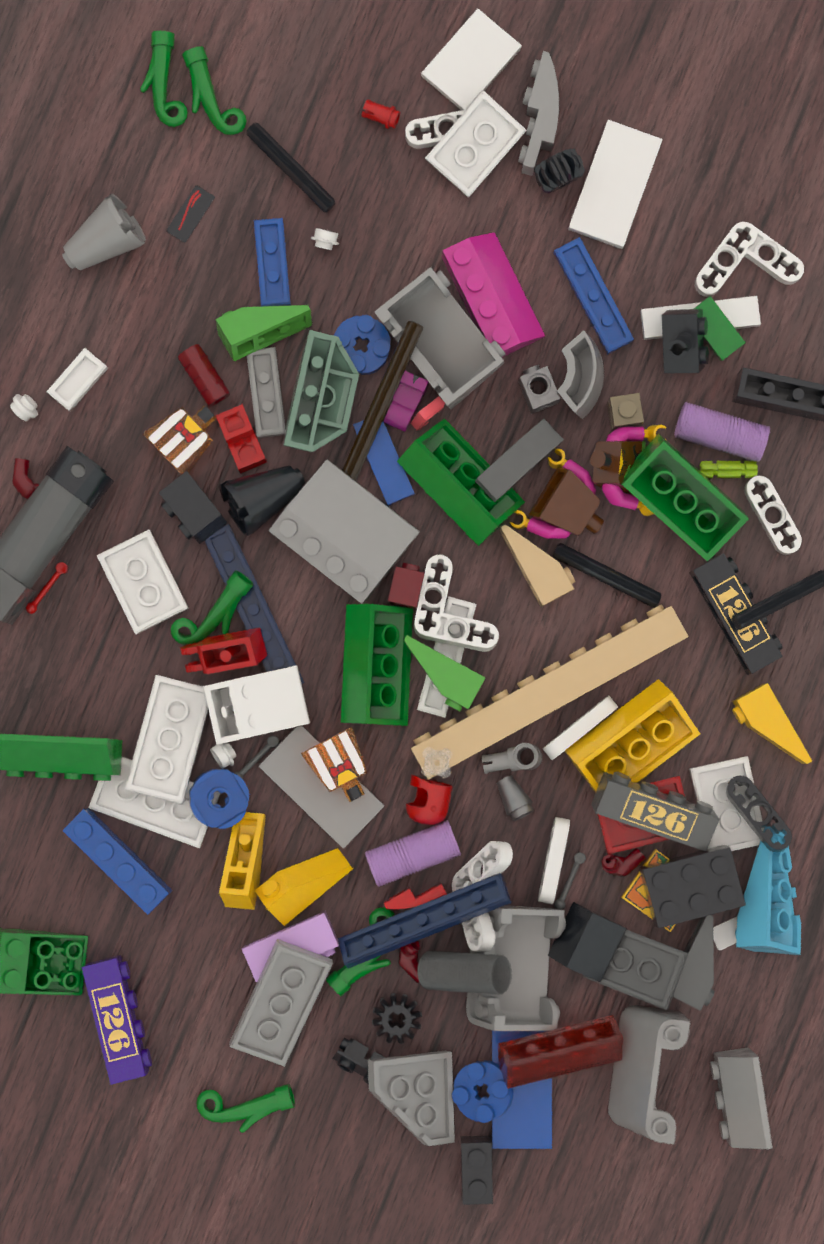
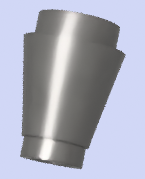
(514, 799)

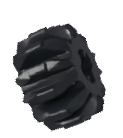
(559, 170)
(396, 1028)

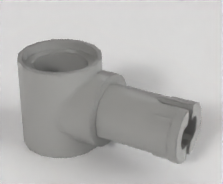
(511, 759)

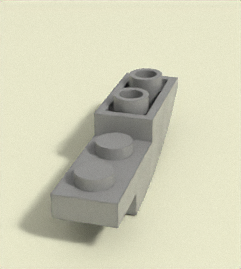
(544, 106)

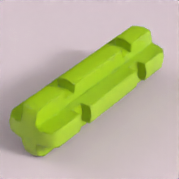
(729, 469)

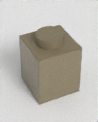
(625, 411)

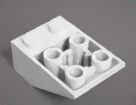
(256, 704)

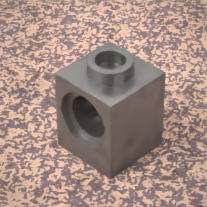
(538, 402)

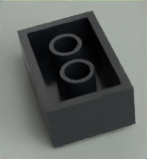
(692, 886)

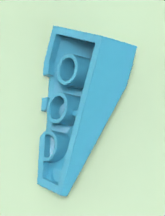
(769, 916)

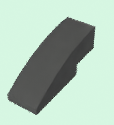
(519, 460)

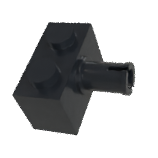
(684, 341)

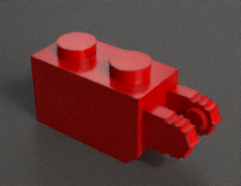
(227, 651)

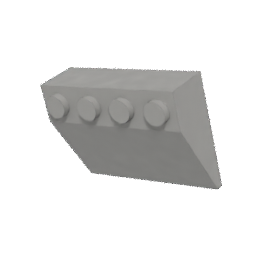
(344, 531)

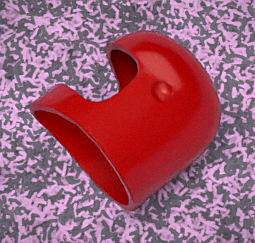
(431, 801)

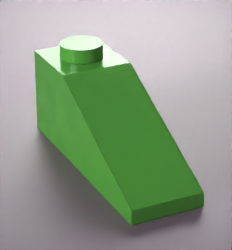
(258, 327)
(449, 677)

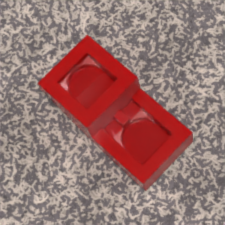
(241, 438)
(407, 899)

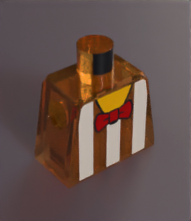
(182, 437)
(338, 763)

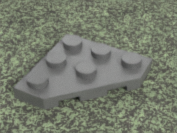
(417, 1093)

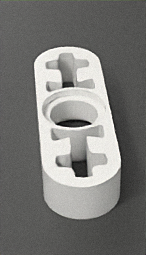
(424, 125)
(769, 492)
(580, 727)
(554, 860)

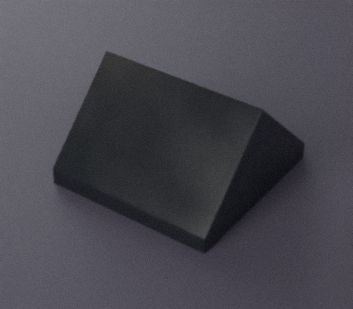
(587, 942)

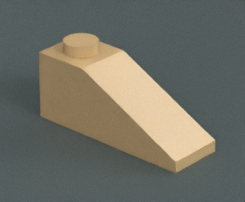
(542, 572)

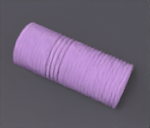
(715, 431)
(415, 853)

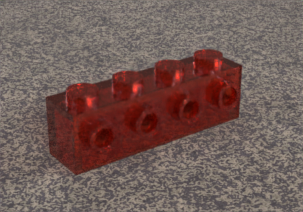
(560, 1051)

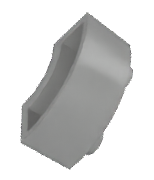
(583, 376)

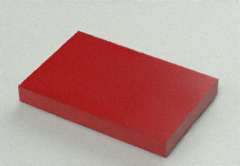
(622, 837)

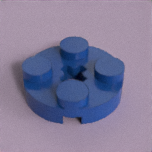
(378, 346)
(235, 803)
(466, 1093)

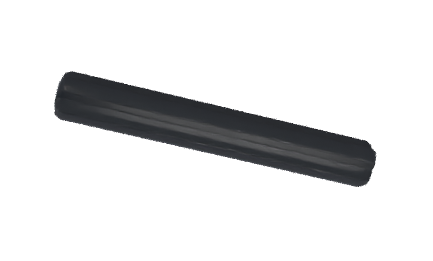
(290, 167)
(607, 575)
(778, 600)

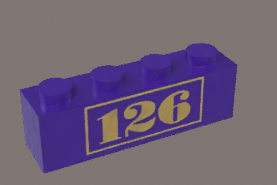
(116, 1019)

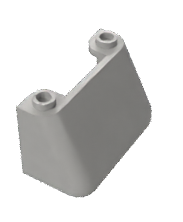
(451, 347)
(524, 939)
(636, 1075)

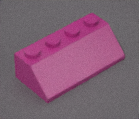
(492, 292)

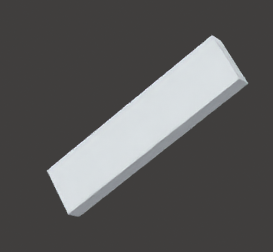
(740, 312)
(431, 700)

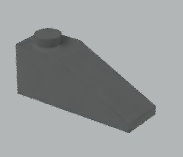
(698, 972)

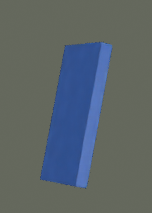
(529, 1117)

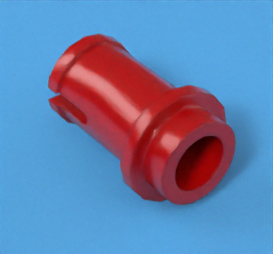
(381, 114)

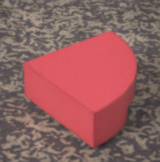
(427, 412)

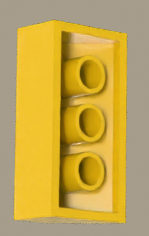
(634, 737)

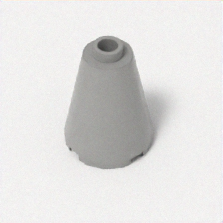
(103, 235)

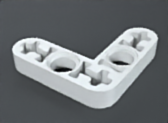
(750, 251)
(442, 620)
(479, 930)

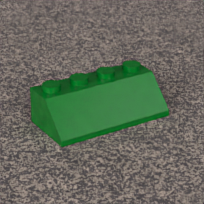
(447, 472)
(683, 498)
(376, 665)
(60, 755)

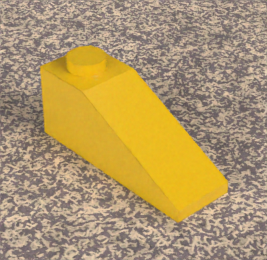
(765, 716)
(243, 863)
(300, 885)

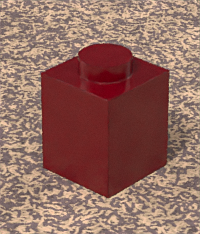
(406, 586)

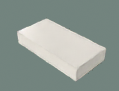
(77, 379)

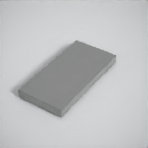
(328, 809)
(280, 1002)

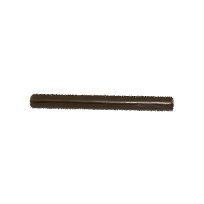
(382, 399)

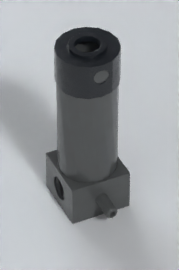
(45, 525)

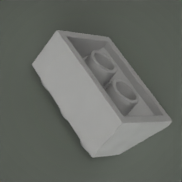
(741, 1099)

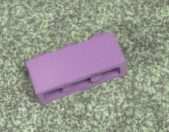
(310, 934)

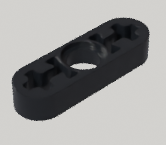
(778, 826)

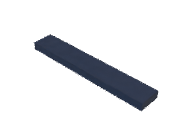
(253, 606)
(424, 920)

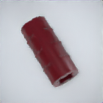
(203, 375)

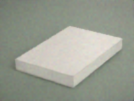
(471, 60)
(475, 144)
(142, 582)
(710, 787)

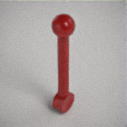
(61, 568)

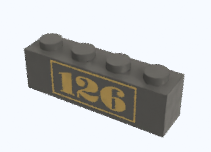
(655, 811)

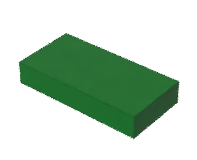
(721, 334)

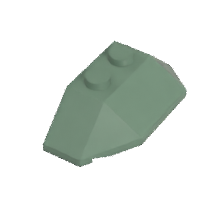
(321, 394)

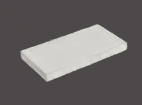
(615, 184)
(168, 740)
(149, 812)

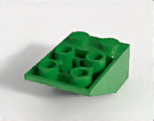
(41, 962)

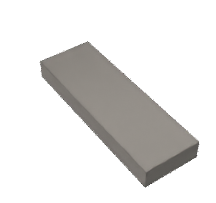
(266, 393)

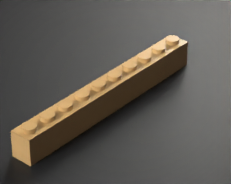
(555, 688)

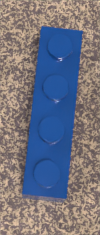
(117, 860)

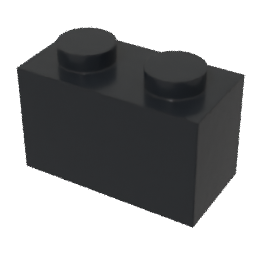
(192, 507)
(476, 1170)

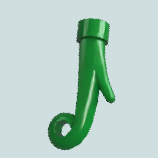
(157, 75)
(203, 91)
(222, 611)
(344, 977)
(251, 1110)

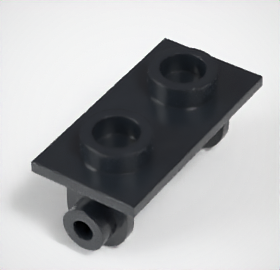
(353, 1057)

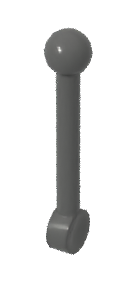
(272, 742)
(579, 858)

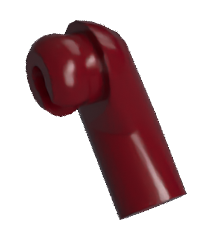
(21, 480)
(622, 865)
(408, 959)

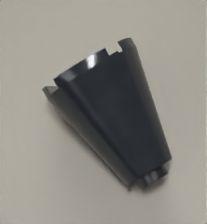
(260, 496)

